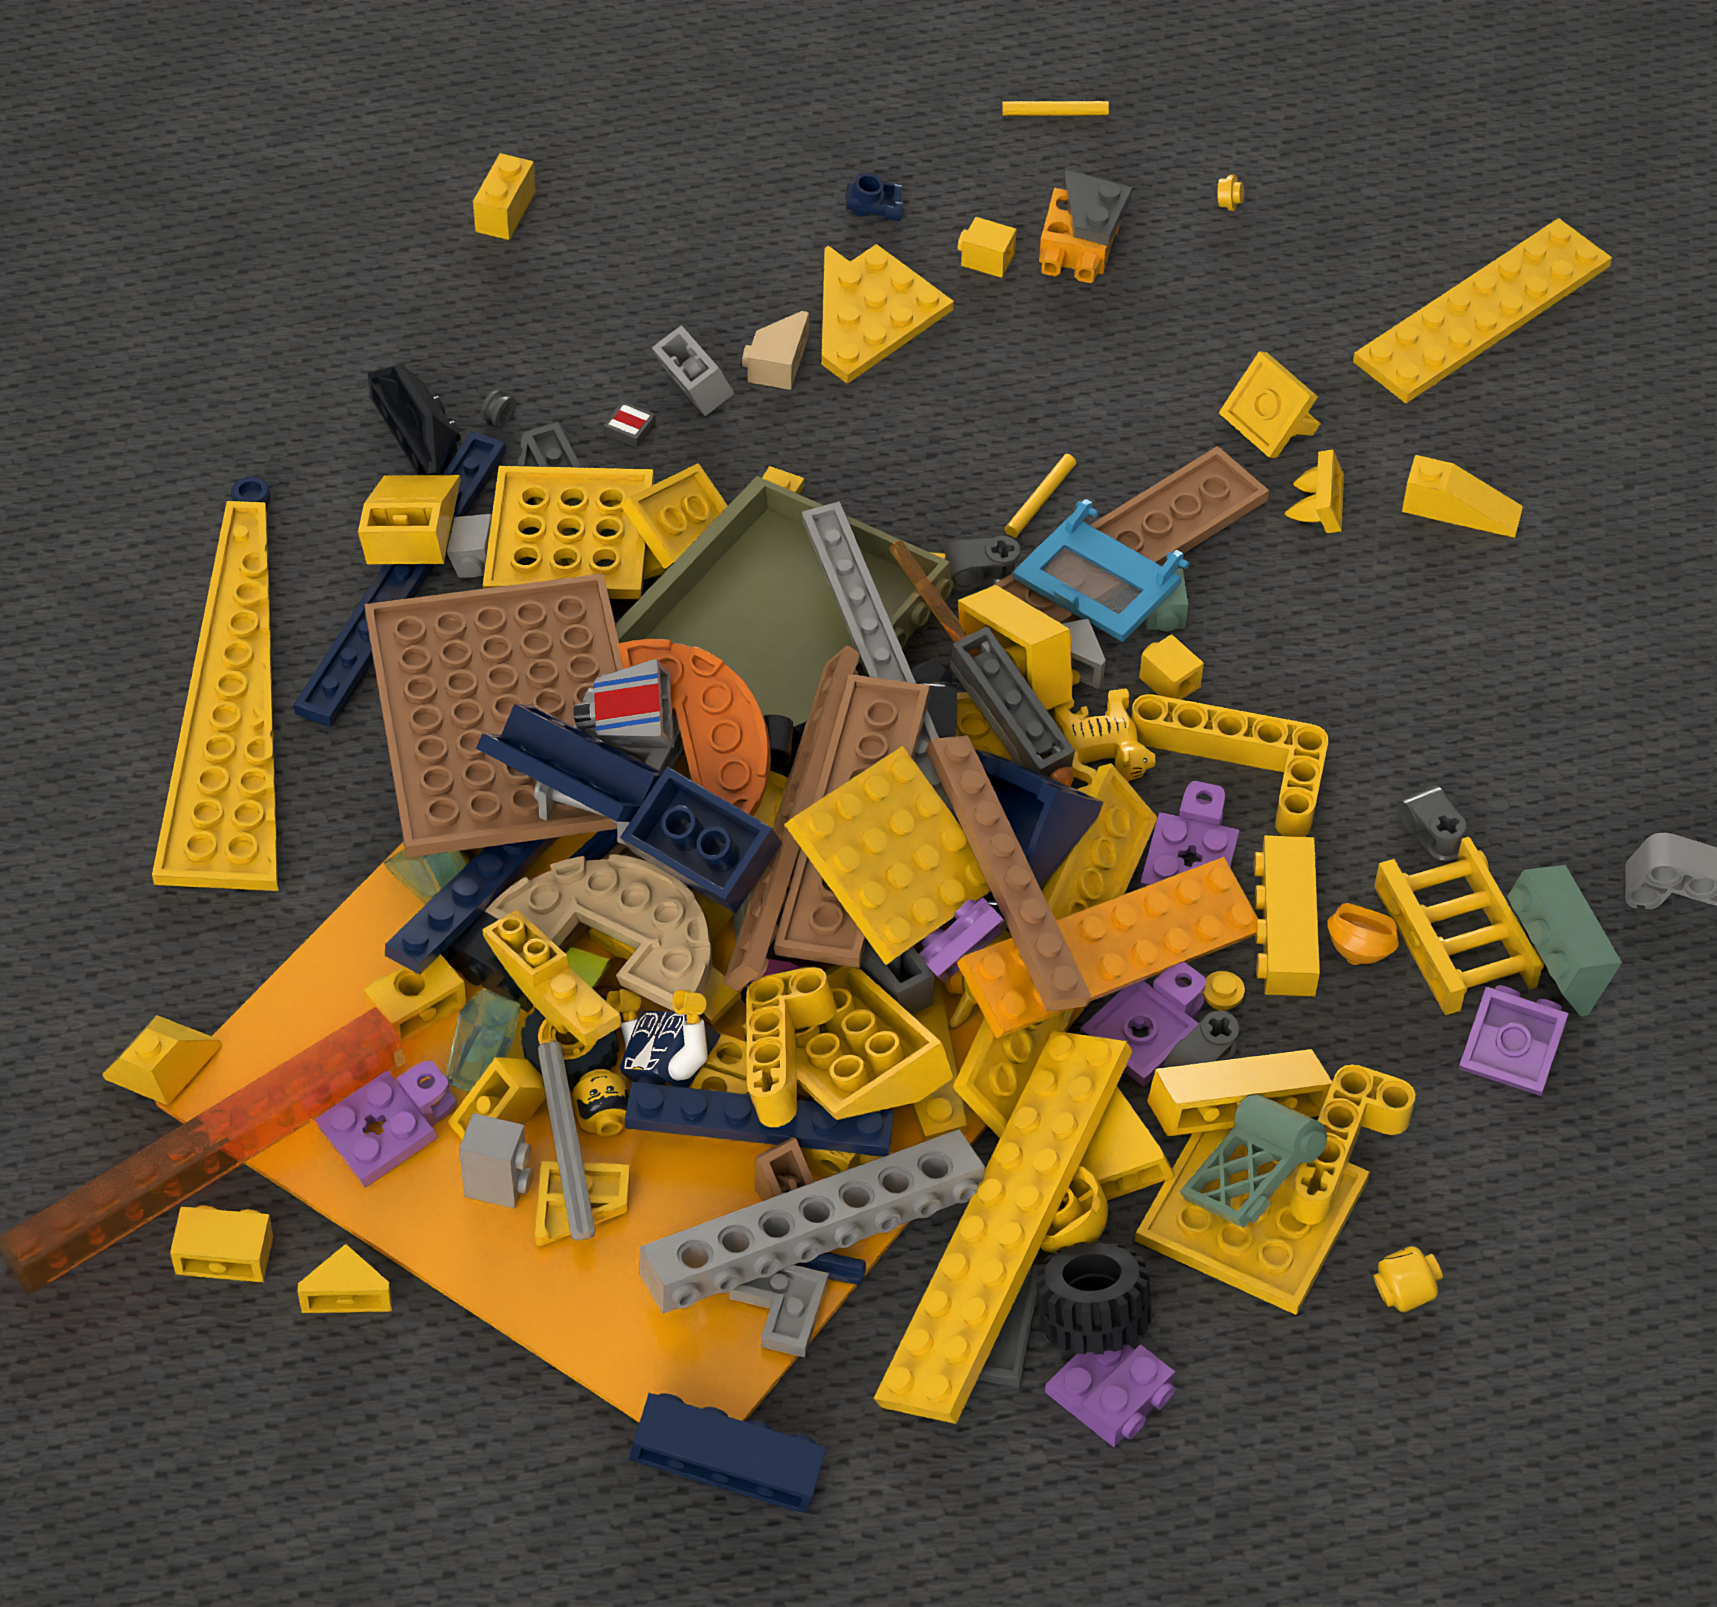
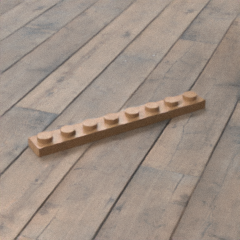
(1008, 874)

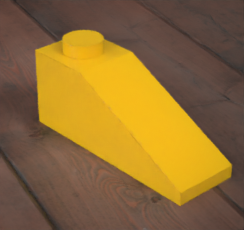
(1455, 496)

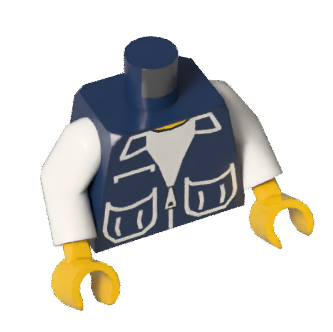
(663, 1044)

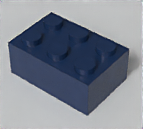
(701, 839)

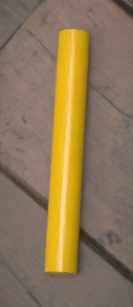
(1055, 108)
(1040, 495)

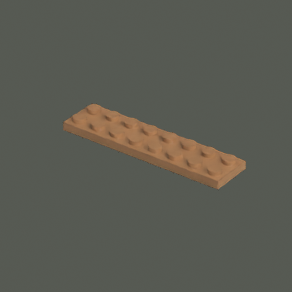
(1169, 517)
(870, 724)

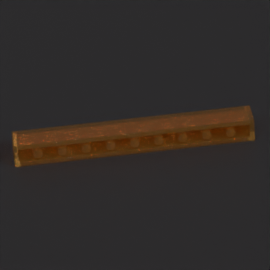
(199, 1151)

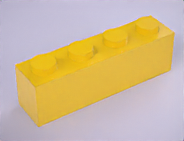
(1288, 916)
(1209, 1093)

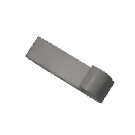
(1668, 866)

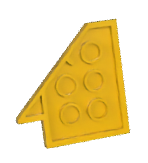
(873, 309)

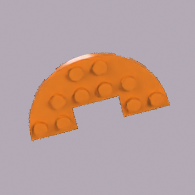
(717, 720)

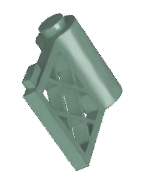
(1270, 1134)

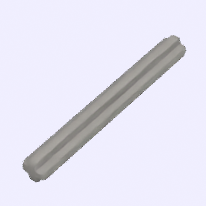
(566, 1141)

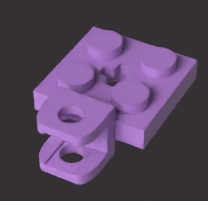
(1193, 831)
(1164, 1009)
(406, 1117)

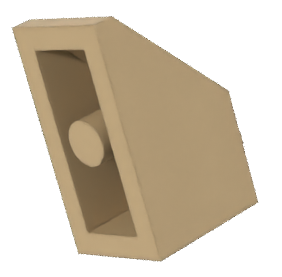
(777, 351)

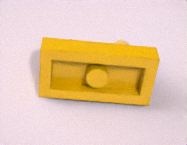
(1327, 503)

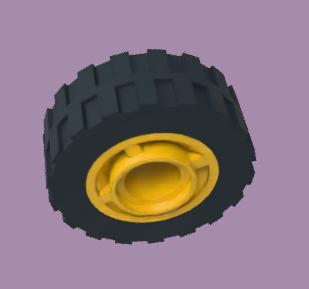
(577, 1057)

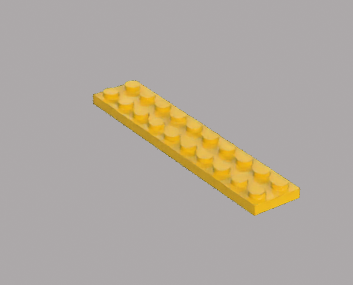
(1090, 875)
(1003, 1227)

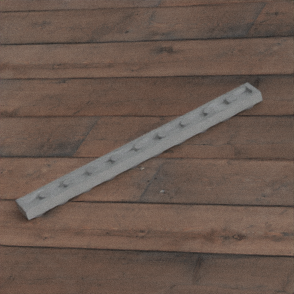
(865, 614)

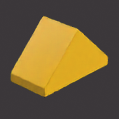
(344, 1285)

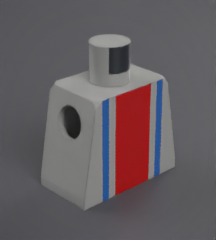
(631, 707)

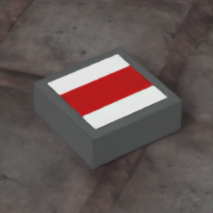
(629, 424)

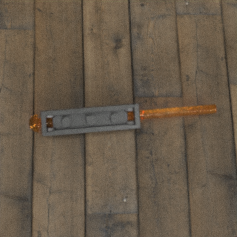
(997, 686)

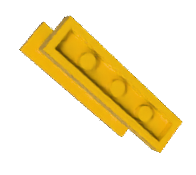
(1433, 951)

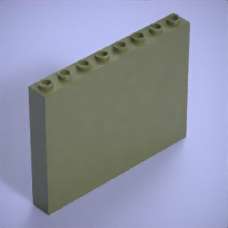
(762, 600)

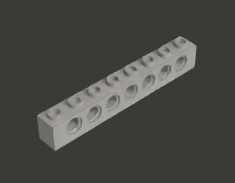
(810, 1221)

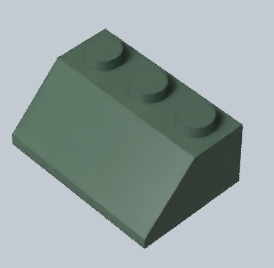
(1565, 934)

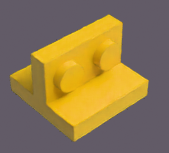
(1270, 406)

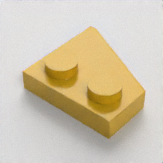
(607, 1193)

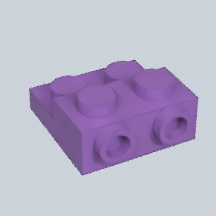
(974, 929)
(1514, 1039)
(1113, 1390)

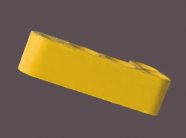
(774, 1011)
(1365, 1108)

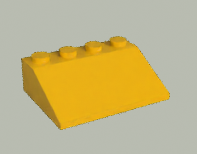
(869, 1051)

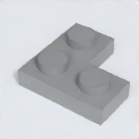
(794, 1305)

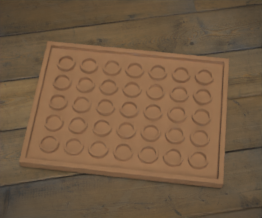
(455, 672)

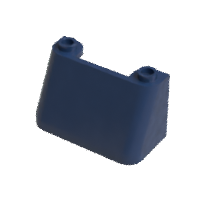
(1041, 811)

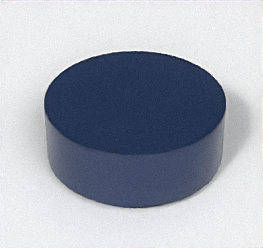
(251, 490)

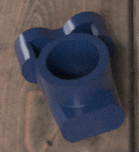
(870, 196)

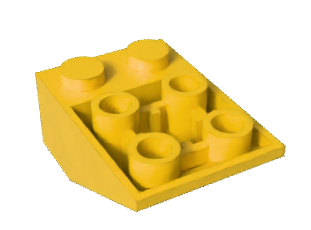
(409, 519)

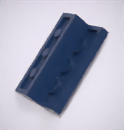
(572, 762)

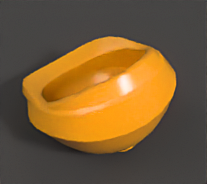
(1362, 934)

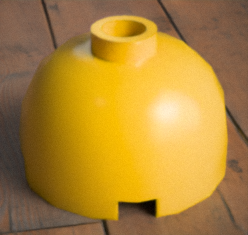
(1080, 1214)

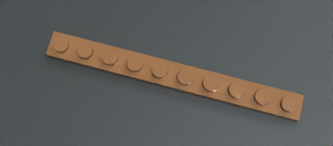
(770, 890)

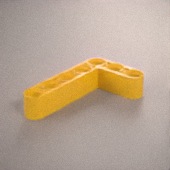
(1246, 740)

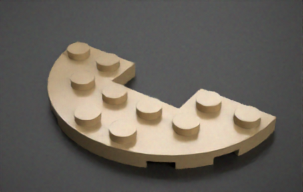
(630, 903)

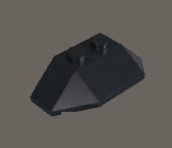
(414, 418)

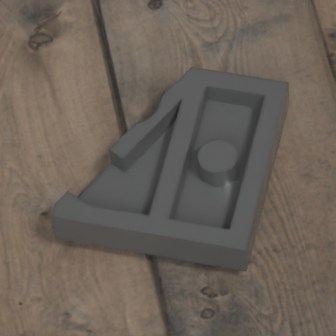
(1095, 206)
(546, 448)

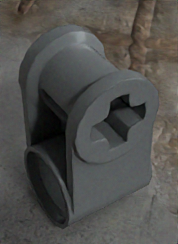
(978, 563)
(1433, 823)
(1208, 1042)

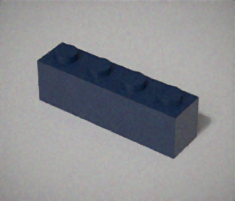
(727, 1452)

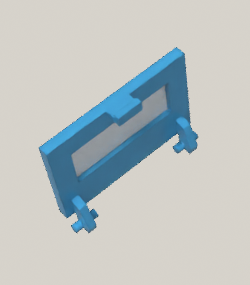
(1098, 575)

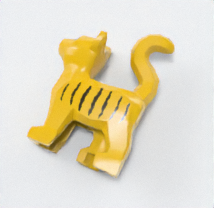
(1104, 738)

